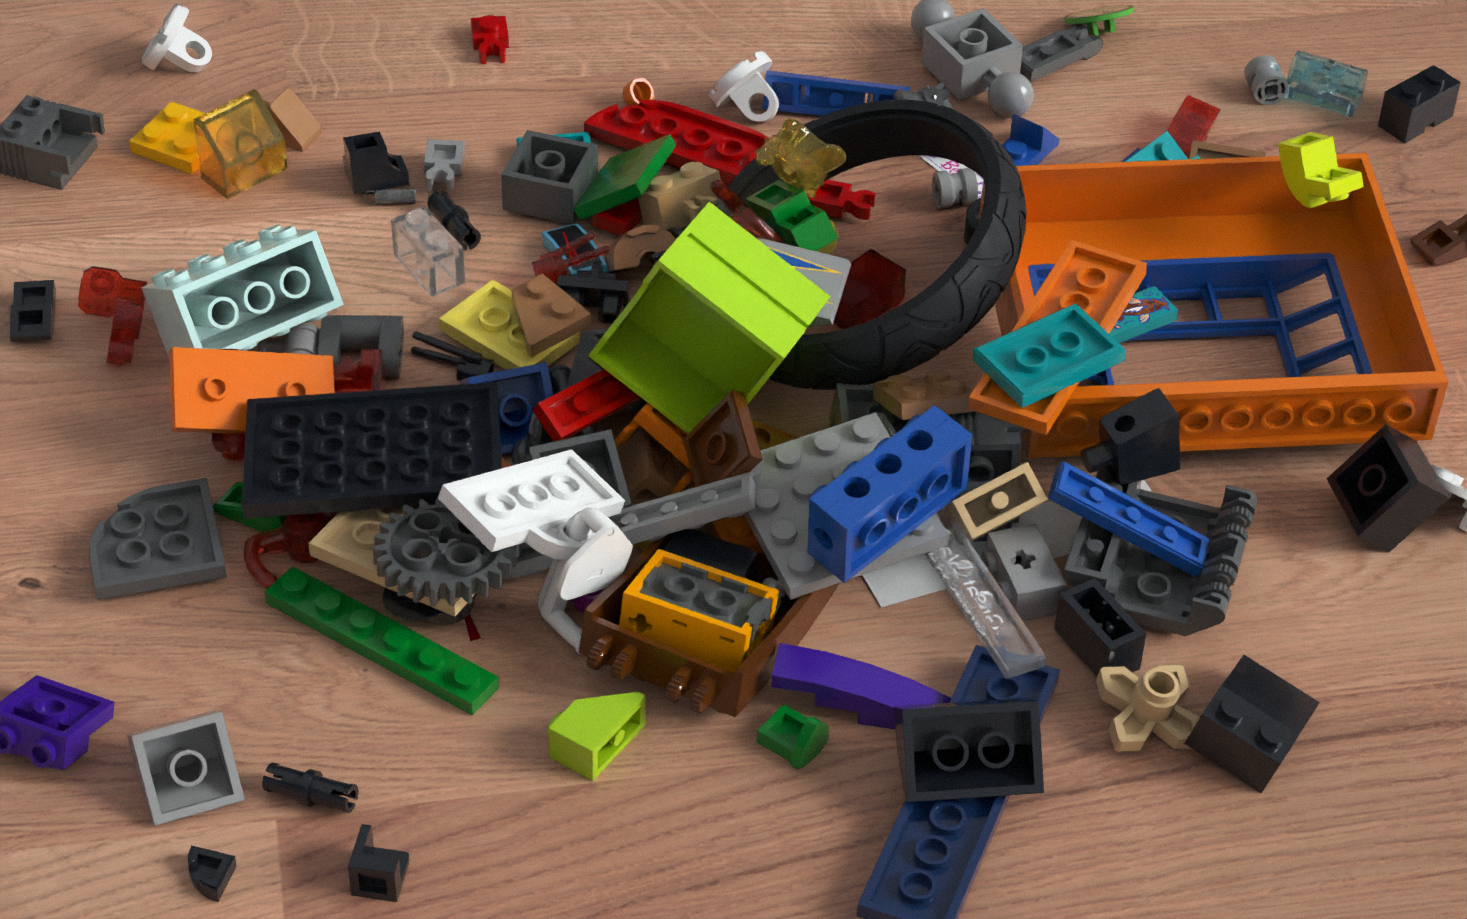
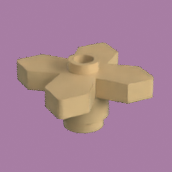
(1147, 706)

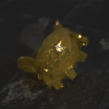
(800, 156)

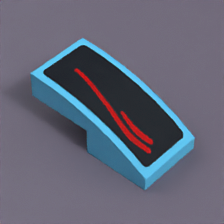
(561, 236)

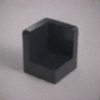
(374, 870)

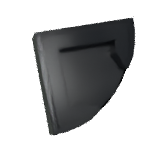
(210, 871)

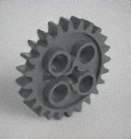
(437, 556)

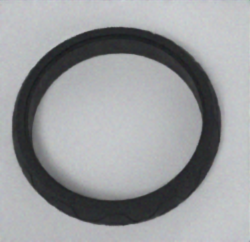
(961, 294)

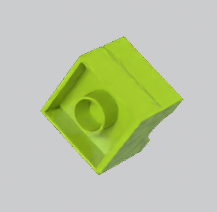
(708, 320)

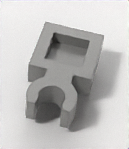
(443, 161)

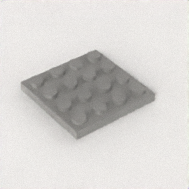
(782, 496)

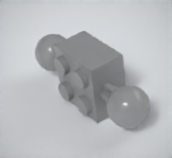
(973, 56)

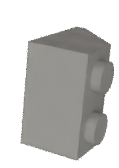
(186, 766)

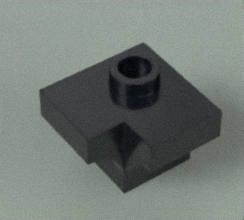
(370, 165)

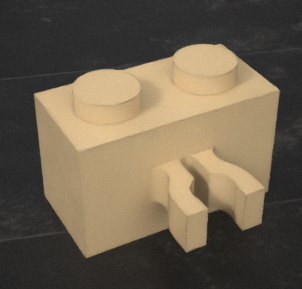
(678, 197)

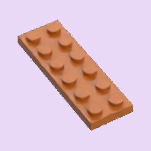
(1101, 287)

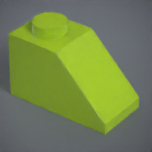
(595, 731)

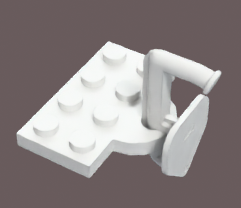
(557, 510)

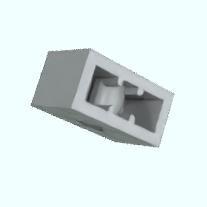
(1024, 570)

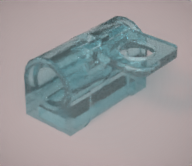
(1326, 83)

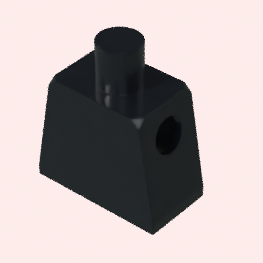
(1137, 440)

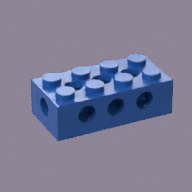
(888, 493)

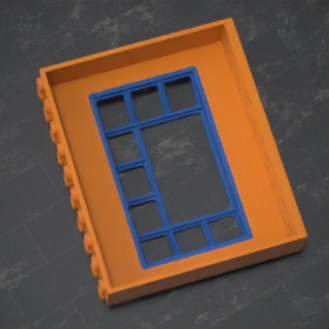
(1240, 234)

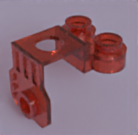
(107, 294)

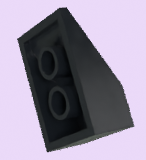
(1251, 723)

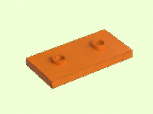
(213, 384)

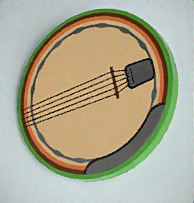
(1104, 14)

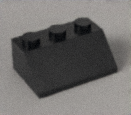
(969, 749)

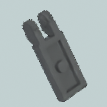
(1058, 51)

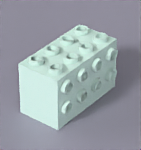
(245, 292)

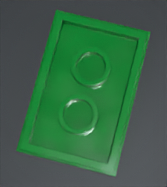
(624, 177)

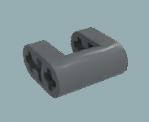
(360, 332)

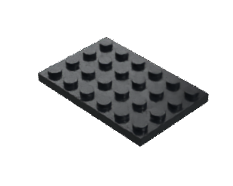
(366, 448)

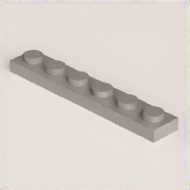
(664, 516)

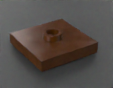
(723, 442)

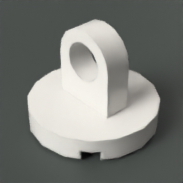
(172, 41)
(743, 84)

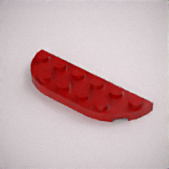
(696, 134)

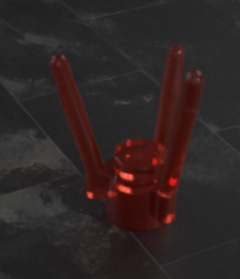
(553, 265)

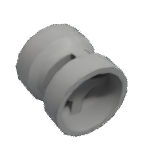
(1266, 80)
(954, 188)

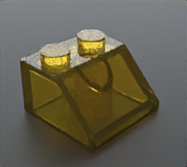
(239, 145)

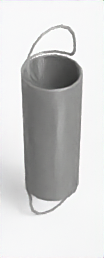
(395, 196)

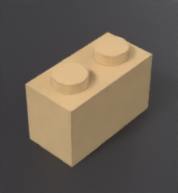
(997, 502)

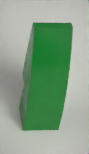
(792, 216)

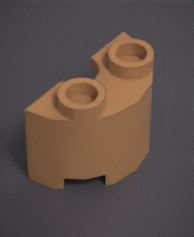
(638, 242)

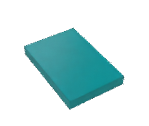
(1049, 355)

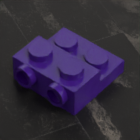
(50, 722)

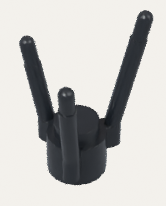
(468, 364)

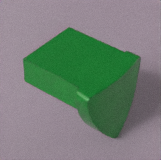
(793, 736)

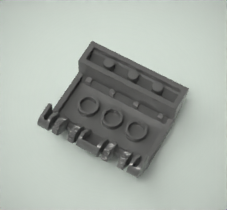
(1153, 589)

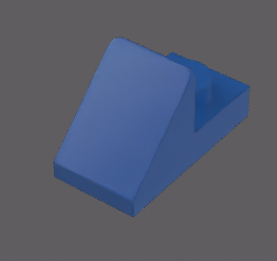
(1029, 142)

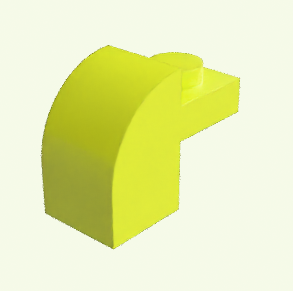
(1313, 170)

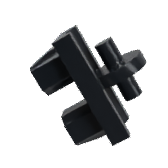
(597, 290)

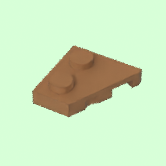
(547, 314)

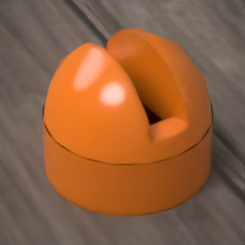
(637, 90)

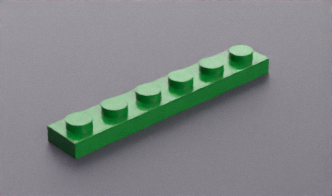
(382, 640)

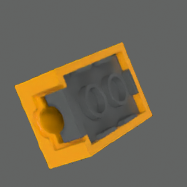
(699, 609)

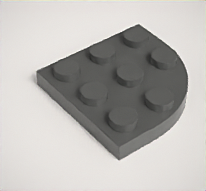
(157, 541)

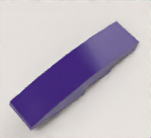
(849, 684)

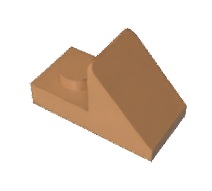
(294, 120)

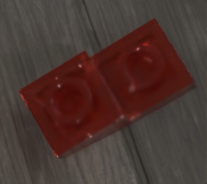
(1192, 123)

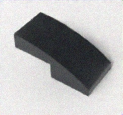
(33, 311)

